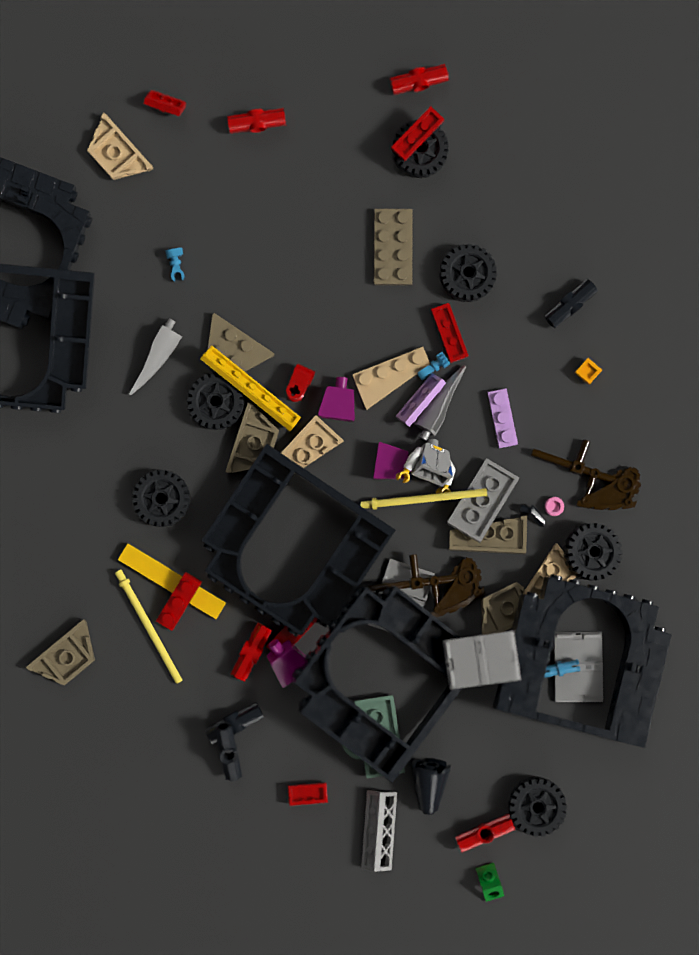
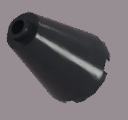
(430, 783)

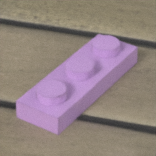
(420, 399)
(502, 418)

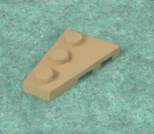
(553, 564)

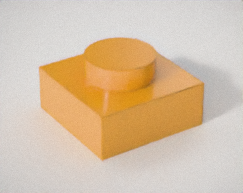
(588, 371)

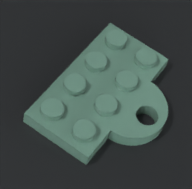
(384, 712)

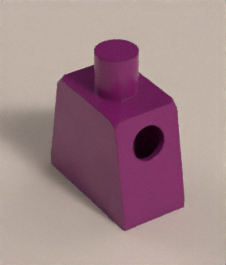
(338, 402)
(389, 462)
(285, 660)

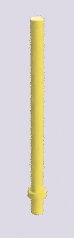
(423, 498)
(148, 626)

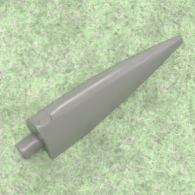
(161, 349)
(434, 414)

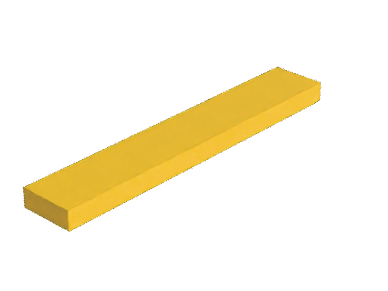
(250, 388)
(169, 579)

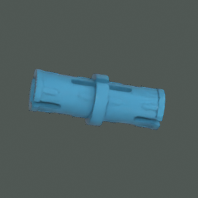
(562, 668)

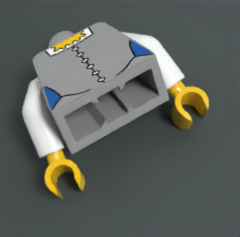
(431, 465)

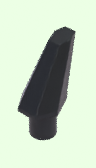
(533, 514)

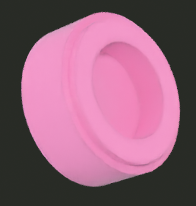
(554, 506)

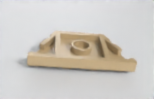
(116, 152)

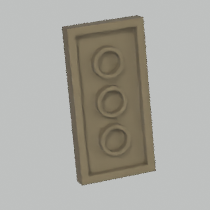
(393, 246)

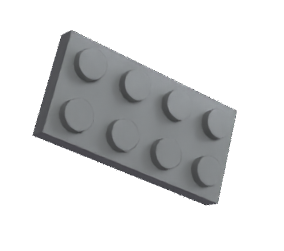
(476, 514)

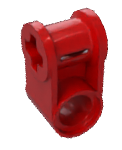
(300, 379)

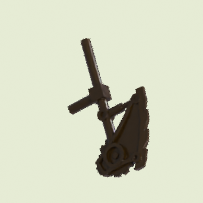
(613, 496)
(460, 593)

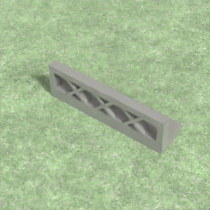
(375, 830)

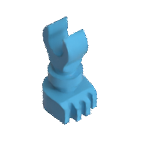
(174, 254)
(434, 366)

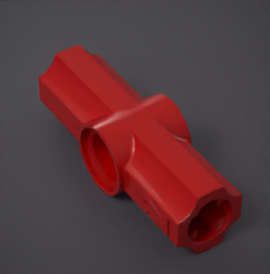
(419, 79)
(256, 120)
(251, 652)
(497, 828)

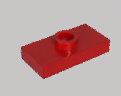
(165, 103)
(307, 794)

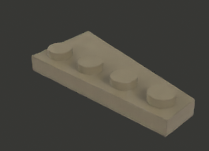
(502, 537)

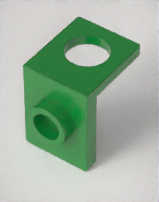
(489, 881)

